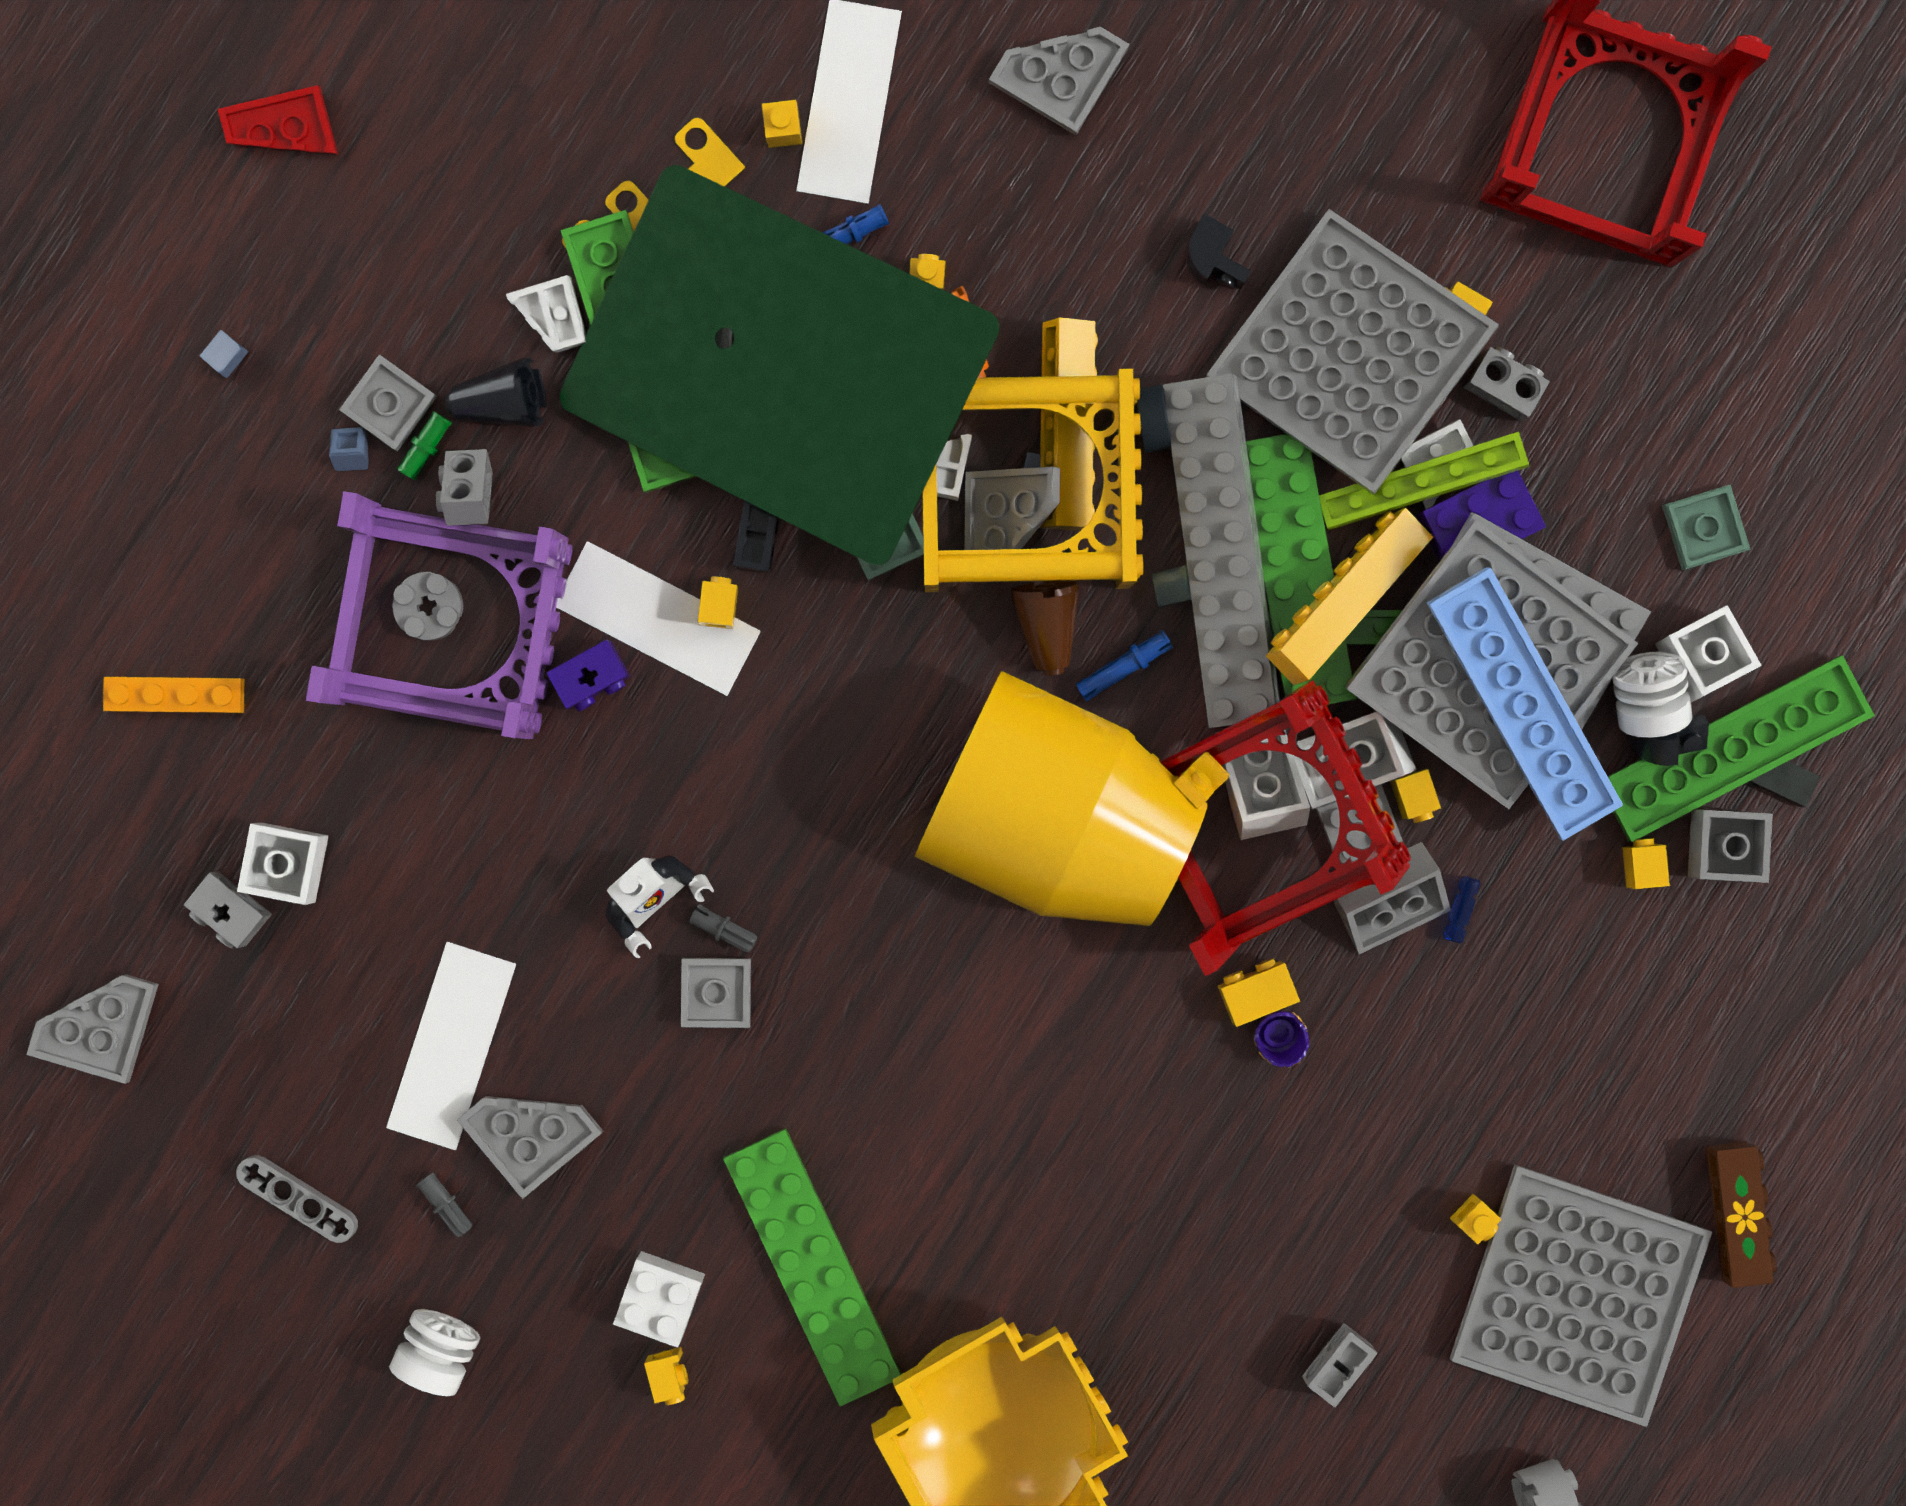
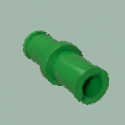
(424, 445)

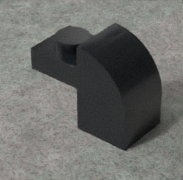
(1205, 255)
(1666, 749)

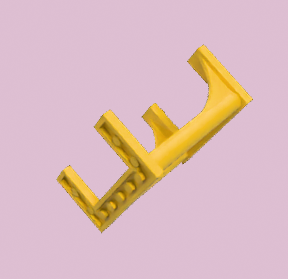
(1114, 562)

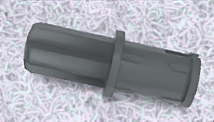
(723, 928)
(445, 1205)

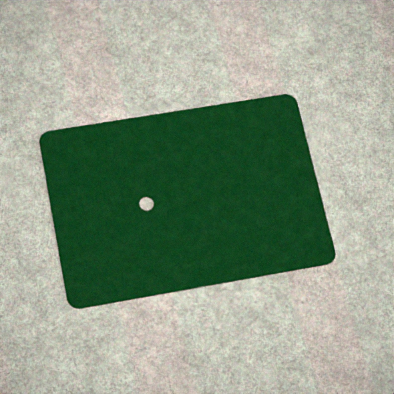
(833, 373)

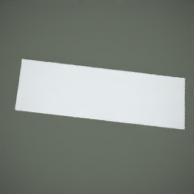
(849, 101)
(654, 618)
(451, 1045)

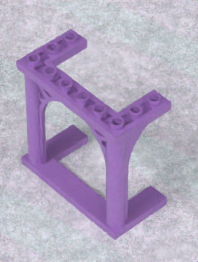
(543, 551)

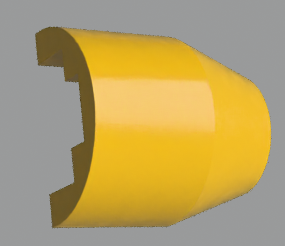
(1061, 812)

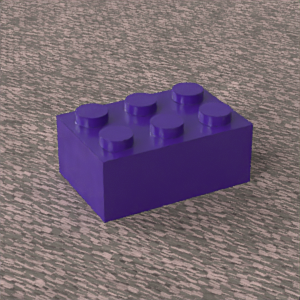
(1499, 500)

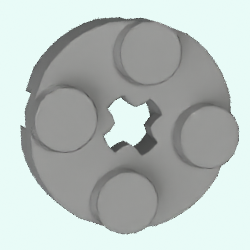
(445, 615)

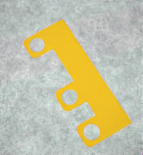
(712, 161)

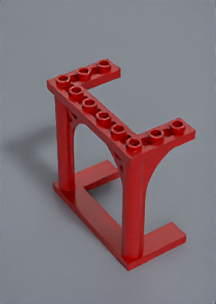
(1720, 81)
(1377, 865)

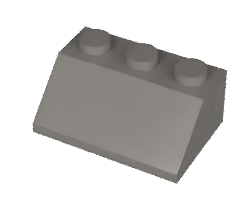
(1413, 901)

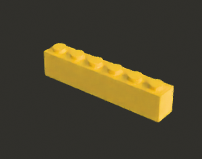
(1069, 351)
(1348, 596)

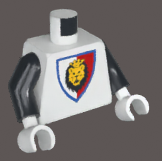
(644, 891)

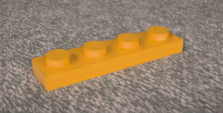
(173, 694)

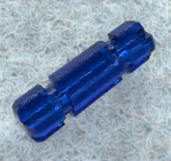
(1462, 909)

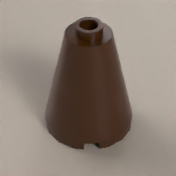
(1048, 621)

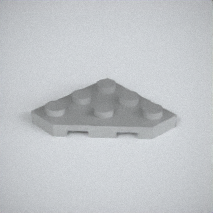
(1061, 74)
(1008, 506)
(98, 1030)
(528, 1137)

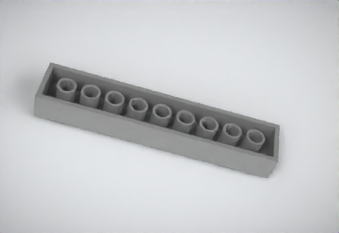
(1221, 547)

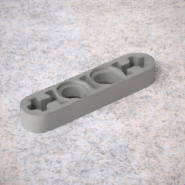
(294, 1204)

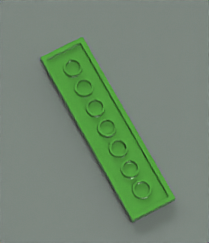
(595, 255)
(1293, 546)
(1742, 747)
(812, 1267)

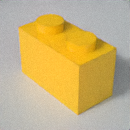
(1258, 992)

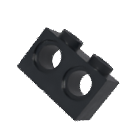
(756, 539)

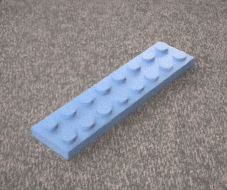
(1524, 703)

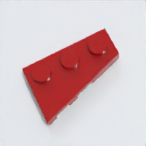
(282, 122)

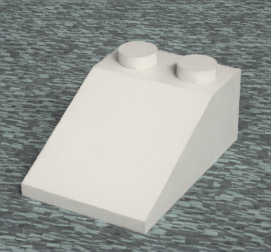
(1380, 750)
(1266, 792)

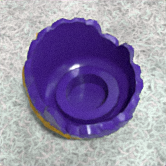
(1282, 1038)

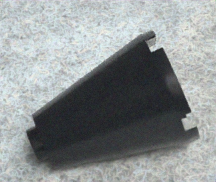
(501, 396)

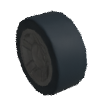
(1153, 419)

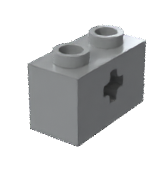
(245, 913)

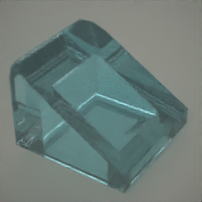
(1172, 586)

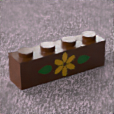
(1740, 1214)

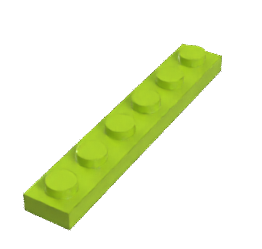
(1425, 481)

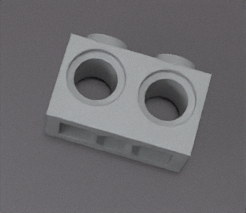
(1503, 392)
(465, 487)
(1339, 1365)

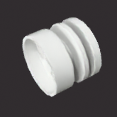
(1652, 695)
(434, 1352)

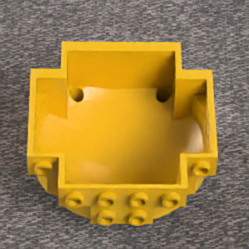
(1000, 1424)

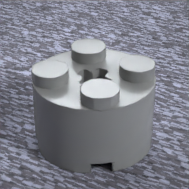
(1545, 1485)

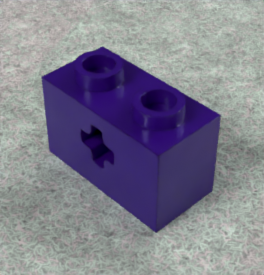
(570, 675)

